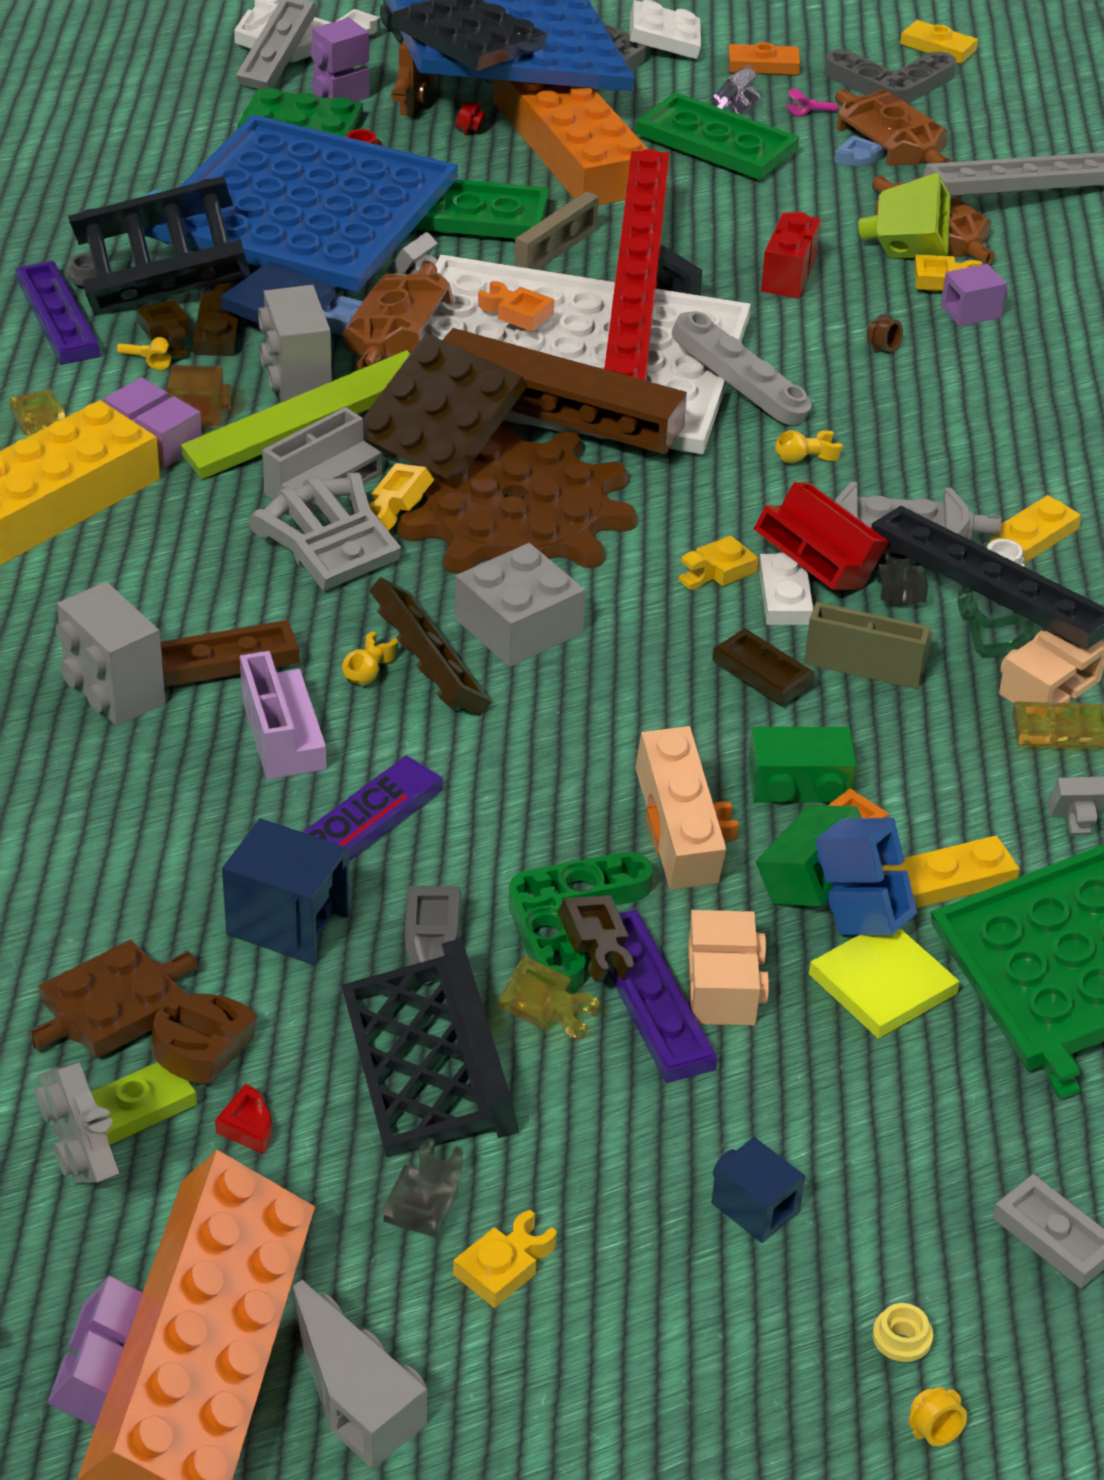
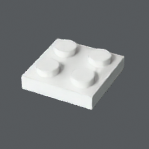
(665, 28)

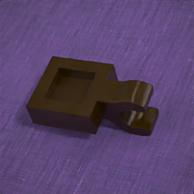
(168, 322)

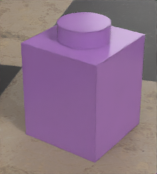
(973, 294)

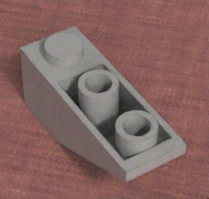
(363, 1390)

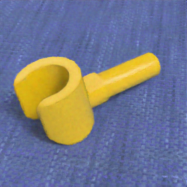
(154, 352)

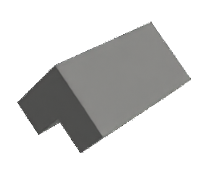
(322, 450)

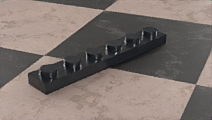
(993, 576)

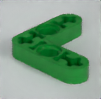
(542, 908)

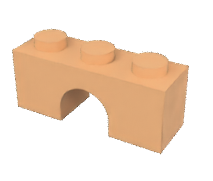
(689, 829)

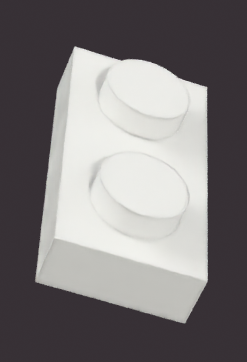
(784, 590)

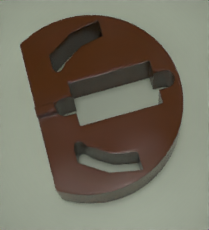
(200, 1035)

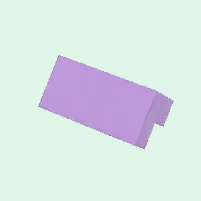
(281, 718)

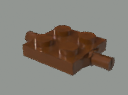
(109, 998)

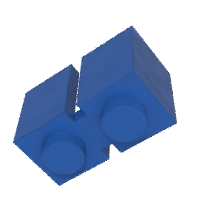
(862, 894)

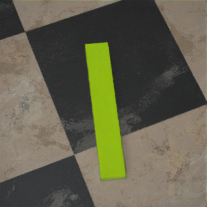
(252, 434)

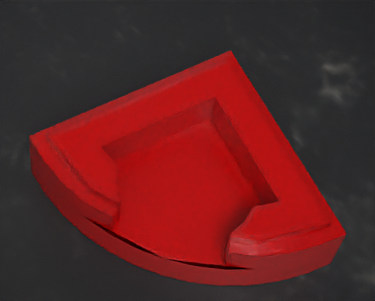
(246, 1120)

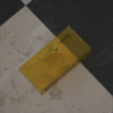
(1059, 724)

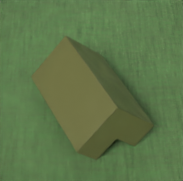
(867, 645)

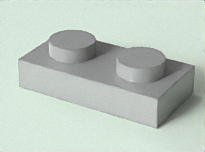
(1053, 1229)

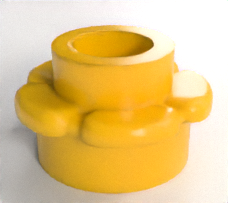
(937, 1416)

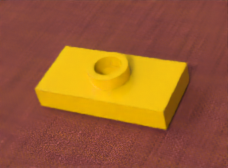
(938, 38)

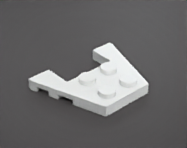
(255, 20)

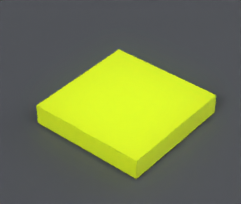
(884, 980)

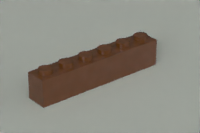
(585, 395)

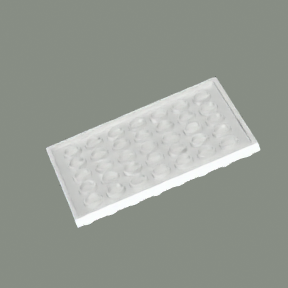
(581, 333)

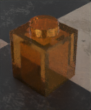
(202, 389)

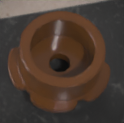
(885, 334)

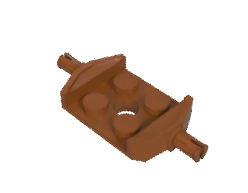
(893, 125)
(966, 226)
(395, 314)

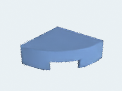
(858, 152)

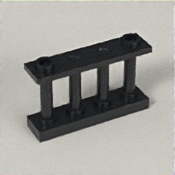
(165, 277)

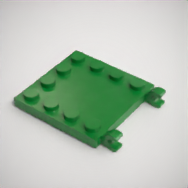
(1037, 960)

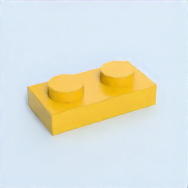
(1039, 526)

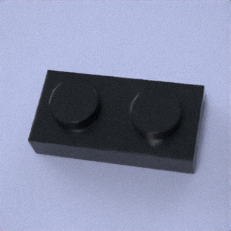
(678, 274)

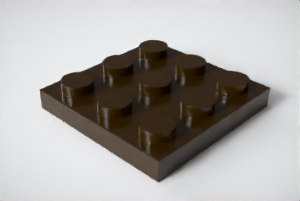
(441, 408)

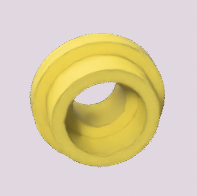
(903, 1320)

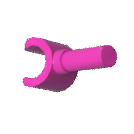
(805, 105)

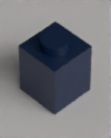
(757, 1189)

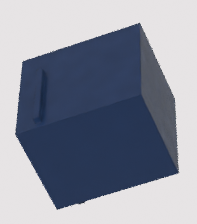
(284, 889)

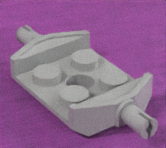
(950, 513)

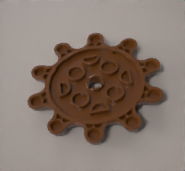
(558, 516)

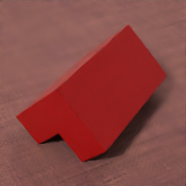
(822, 537)

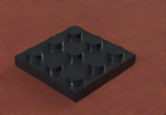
(469, 31)

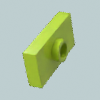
(143, 1100)

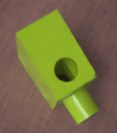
(911, 219)

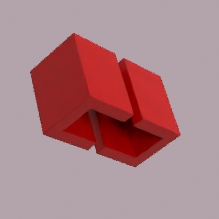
(790, 254)

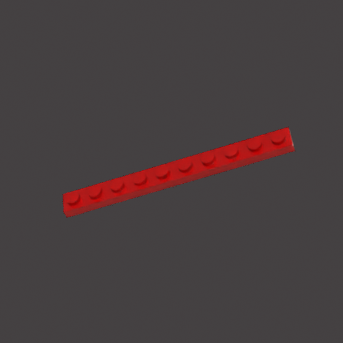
(638, 264)

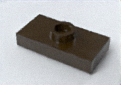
(763, 666)

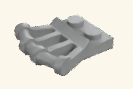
(335, 551)

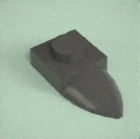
(431, 919)

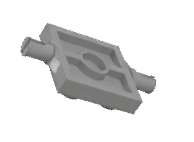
(77, 1123)

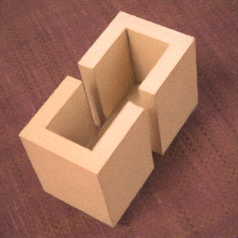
(1050, 669)
(724, 967)

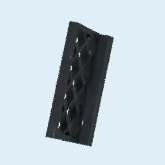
(475, 1049)

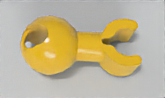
(794, 446)
(362, 665)

